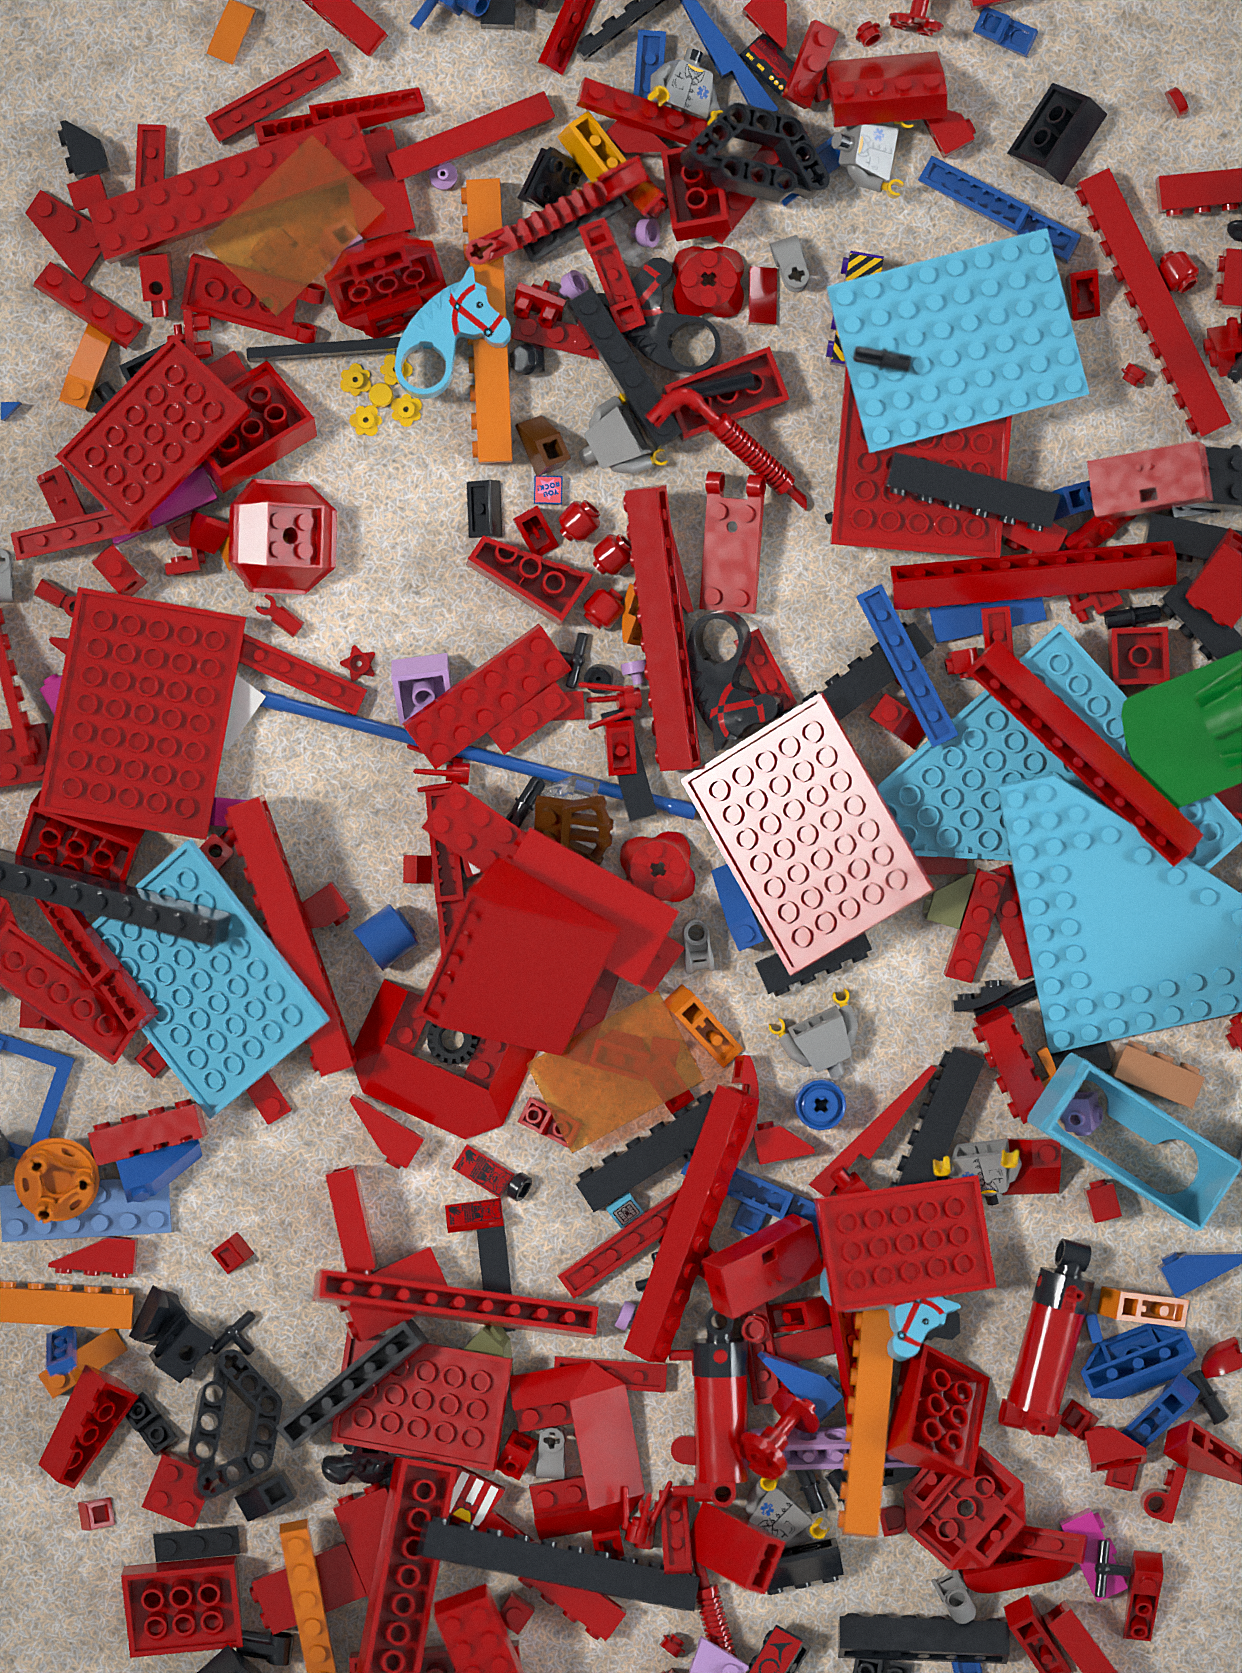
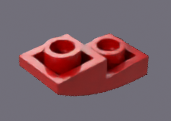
(539, 1119)

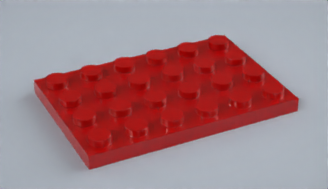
(153, 434)
(905, 1243)
(431, 1407)

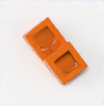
(231, 31)
(631, 628)
(1047, 1063)

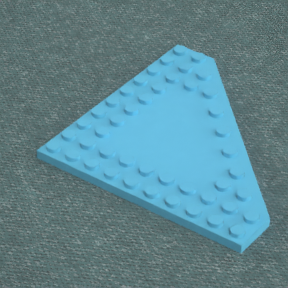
(950, 793)
(1111, 924)

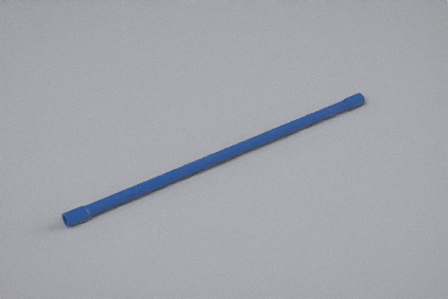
(283, 704)

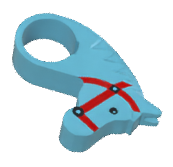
(451, 314)
(907, 1320)

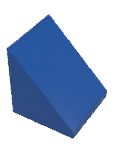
(8, 409)

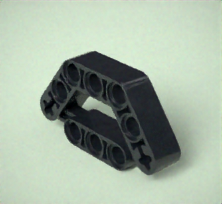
(792, 176)
(215, 1410)

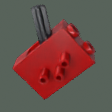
(1225, 349)

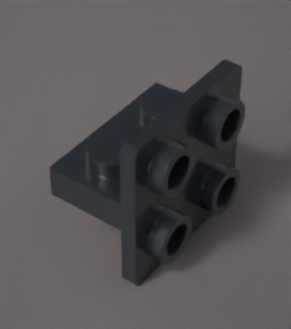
(550, 178)

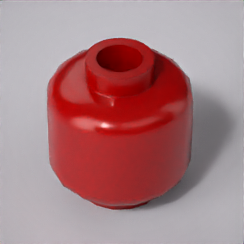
(1178, 271)
(579, 521)
(612, 554)
(603, 608)

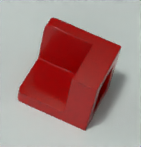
(87, 192)

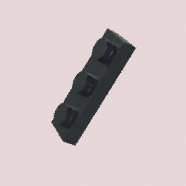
(196, 1543)

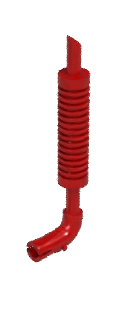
(734, 438)
(711, 1611)

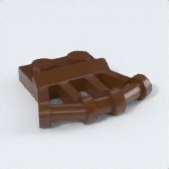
(555, 820)

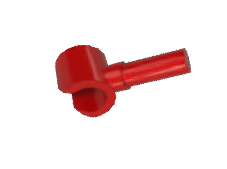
(822, 92)

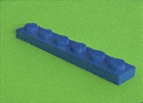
(907, 666)

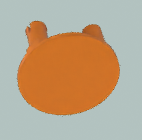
(56, 1179)

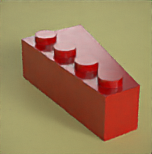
(538, 582)
(1010, 1060)
(147, 1133)
(86, 1425)

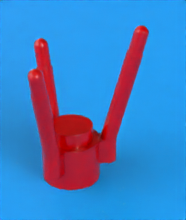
(626, 698)
(457, 772)
(639, 1527)

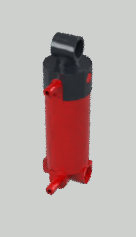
(1049, 1342)
(719, 1412)

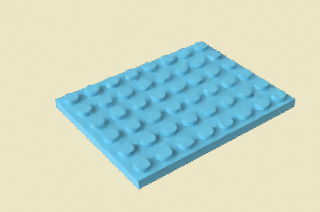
(981, 336)
(221, 1007)

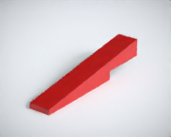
(370, 110)
(471, 137)
(446, 876)
(100, 965)
(873, 1135)

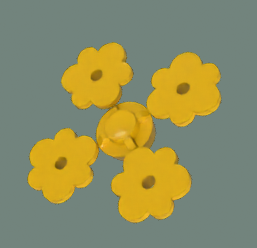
(380, 396)

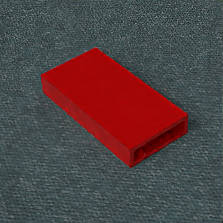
(637, 913)

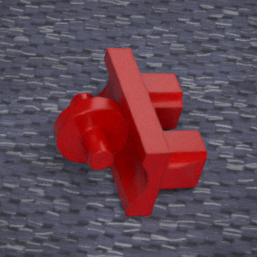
(540, 300)
(192, 324)

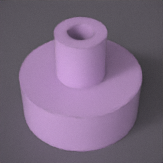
(443, 182)
(646, 232)
(573, 284)
(635, 670)
(625, 1316)

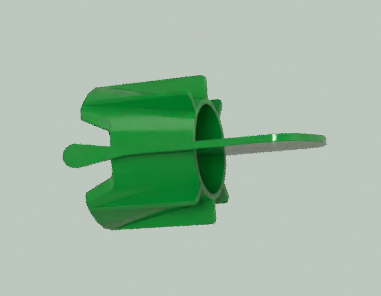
(1189, 731)

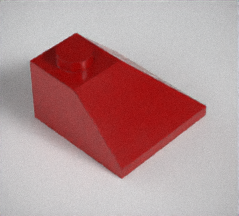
(1039, 1167)

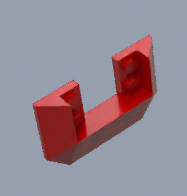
(424, 1089)
(605, 1443)

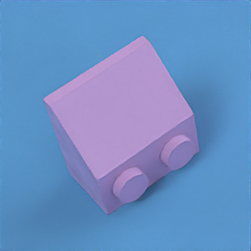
(419, 682)

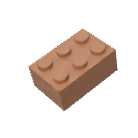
(1157, 1073)

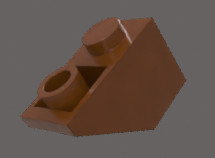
(543, 445)

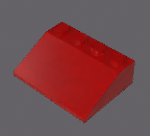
(887, 89)
(267, 434)
(80, 844)
(938, 1413)
(182, 1606)

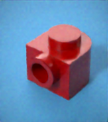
(960, 661)

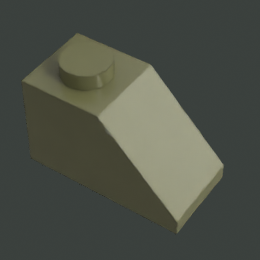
(949, 902)
(491, 1341)

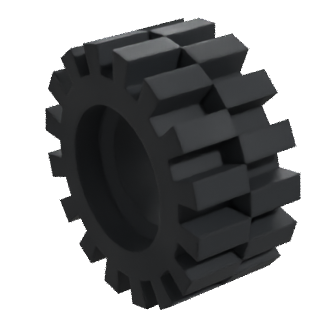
(446, 1055)

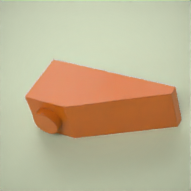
(85, 370)
(702, 1025)
(1142, 1307)
(94, 1353)

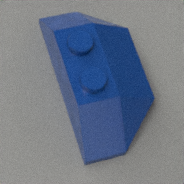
(1136, 1361)

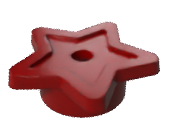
(357, 671)

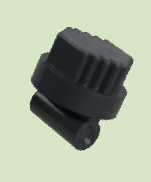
(528, 359)

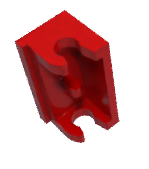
(60, 494)

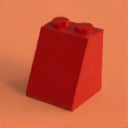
(1220, 582)

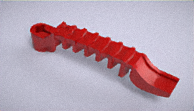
(555, 216)

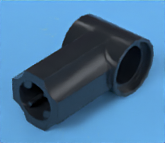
(274, 1648)

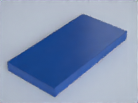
(963, 621)

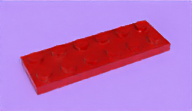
(487, 696)
(60, 994)

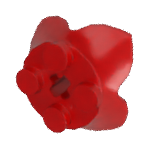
(692, 297)
(672, 850)

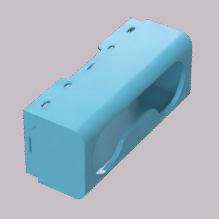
(1215, 1167)

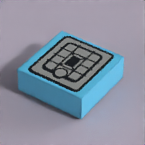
(624, 1209)

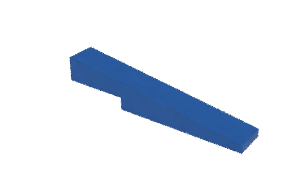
(725, 58)
(997, 206)
(769, 1197)

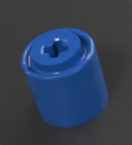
(387, 936)
(821, 1089)

